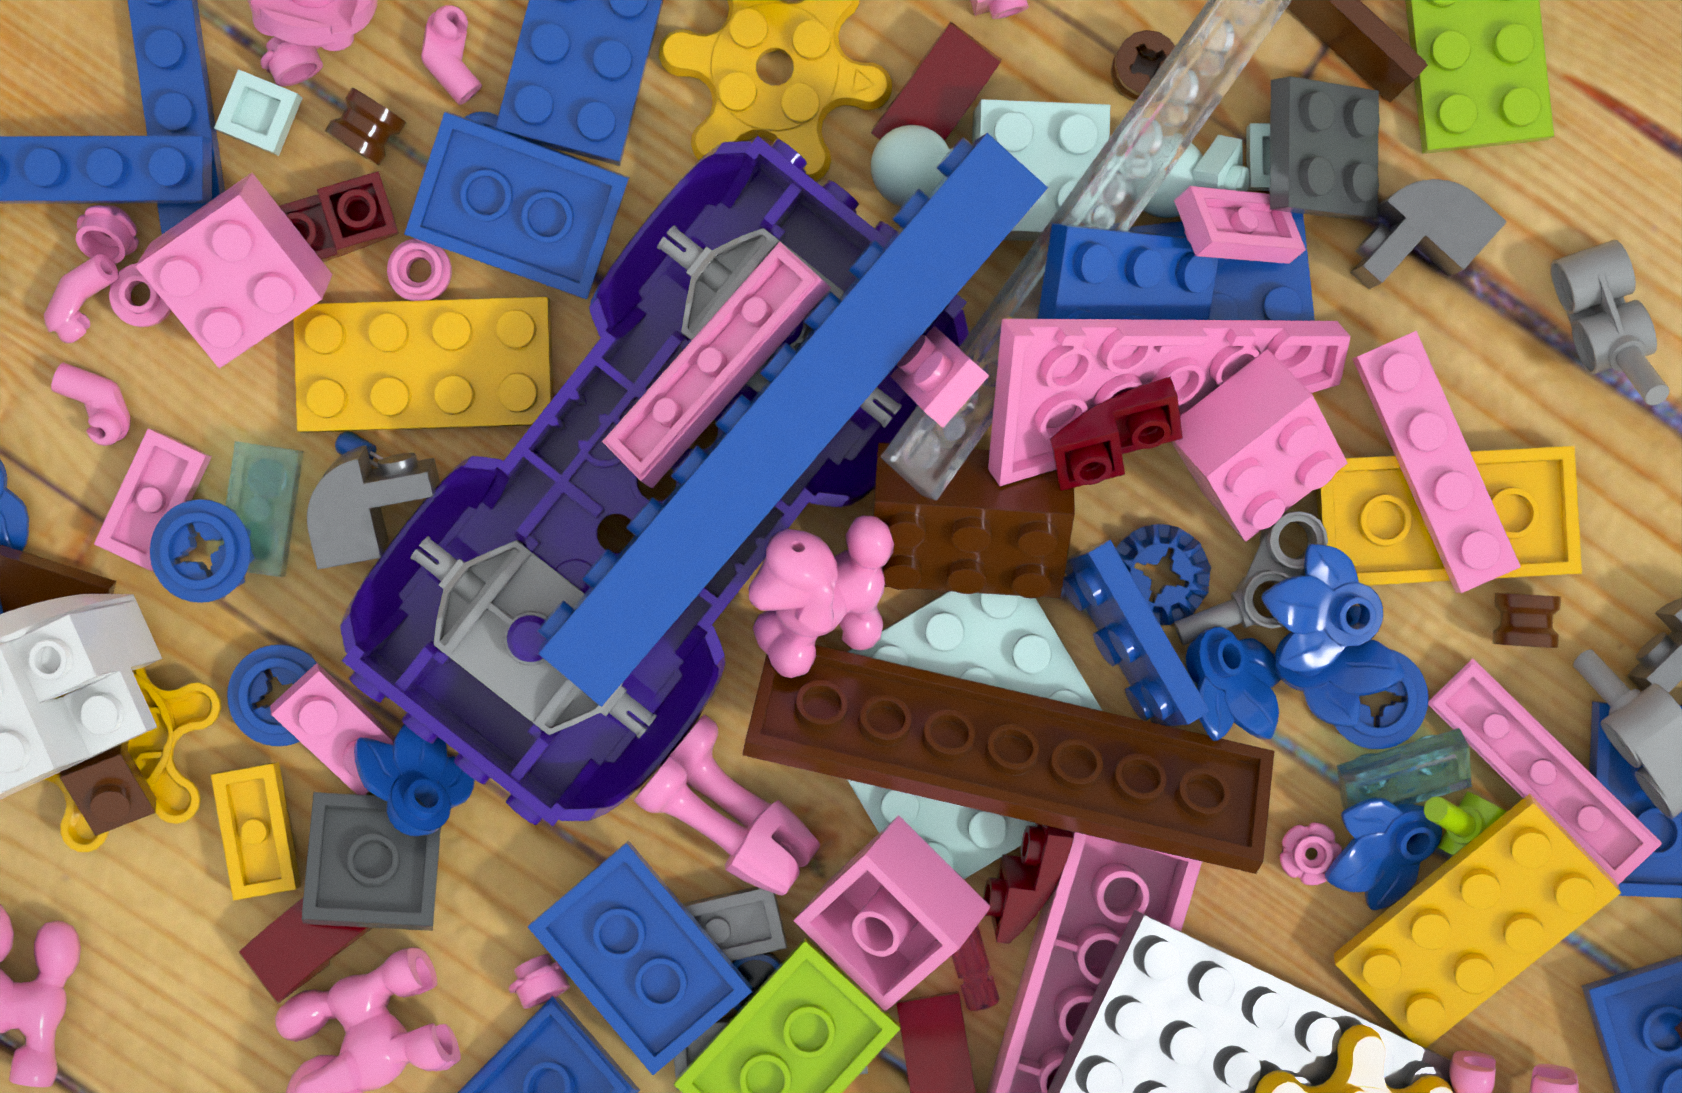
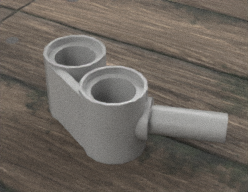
(1603, 325)
(1267, 565)
(1643, 730)

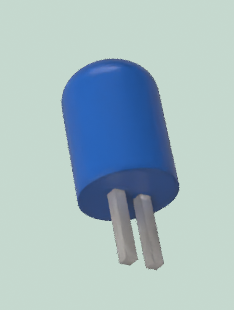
(348, 440)

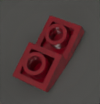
(941, 85)
(344, 216)
(1094, 442)
(1026, 880)
(295, 952)
(935, 1044)

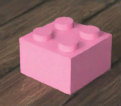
(235, 270)
(1258, 445)
(892, 914)

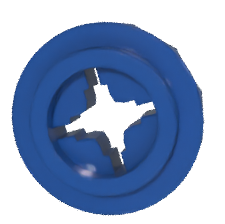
(175, 538)
(1187, 561)
(252, 682)
(1395, 720)

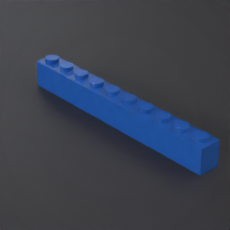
(791, 418)

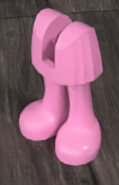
(773, 837)

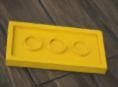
(423, 364)
(1384, 534)
(1476, 922)

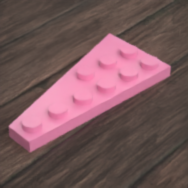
(1067, 366)

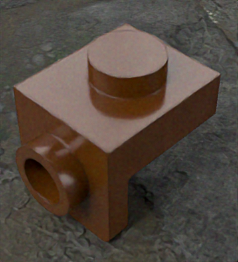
(109, 790)

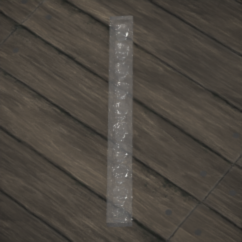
(1106, 196)

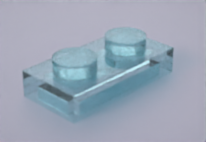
(265, 497)
(1408, 772)

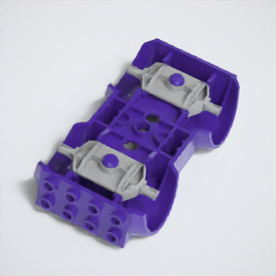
(501, 543)

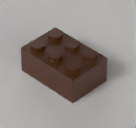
(976, 532)

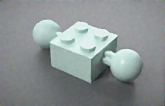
(1046, 137)

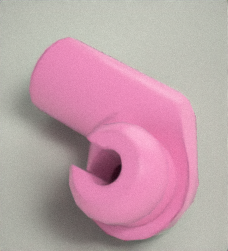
(444, 51)
(72, 291)
(102, 401)

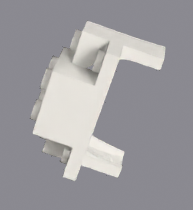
(58, 649)

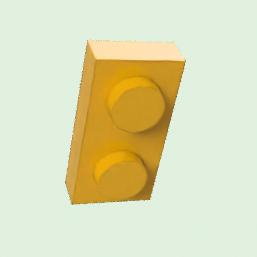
(256, 831)

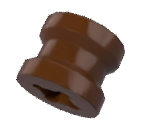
(1132, 71)
(365, 126)
(1526, 620)

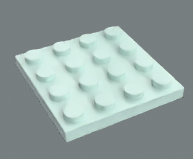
(989, 642)

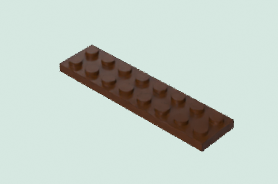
(1017, 756)

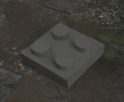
(1324, 149)
(366, 868)

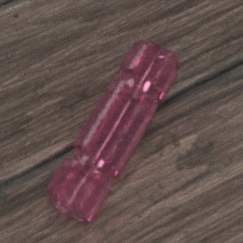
(972, 965)

